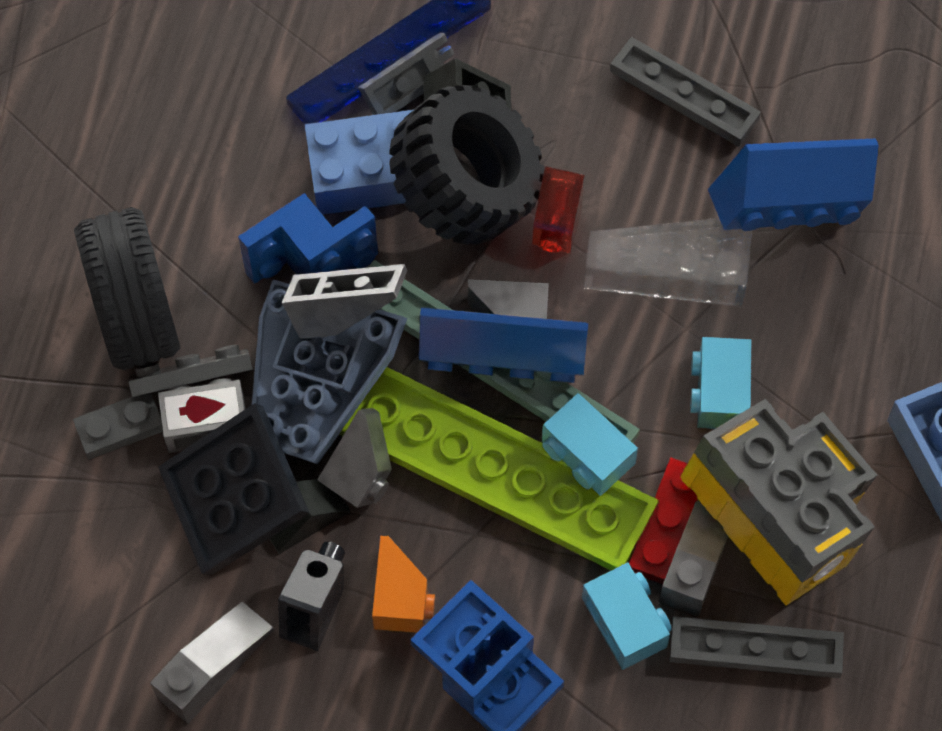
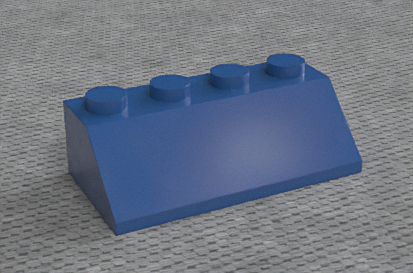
(796, 184)
(502, 343)

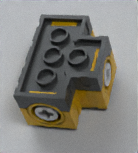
(784, 495)

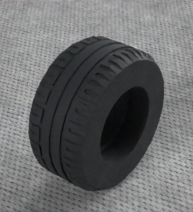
(126, 288)

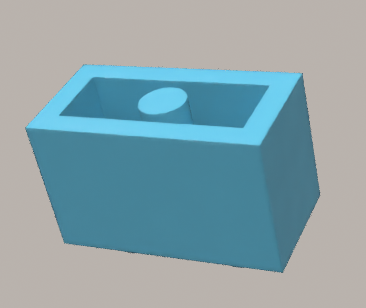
(722, 381)
(588, 445)
(627, 615)

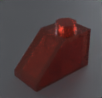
(558, 210)

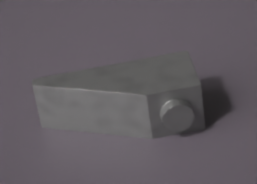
(336, 300)
(694, 562)
(210, 661)

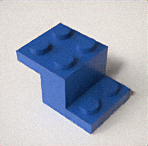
(307, 241)
(487, 661)

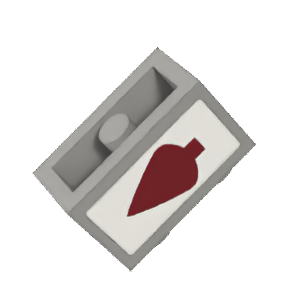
(196, 411)

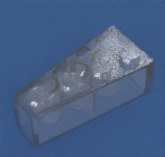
(671, 261)

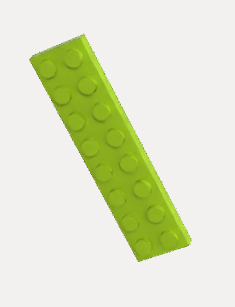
(505, 471)

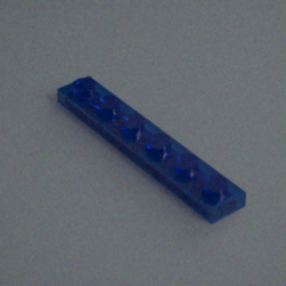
(340, 82)

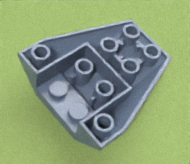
(318, 381)

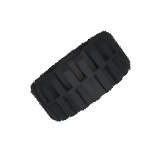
(439, 185)

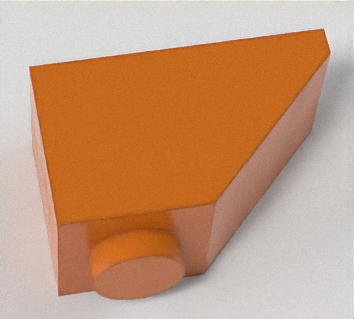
(400, 592)

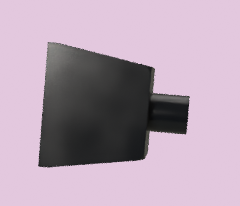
(311, 596)

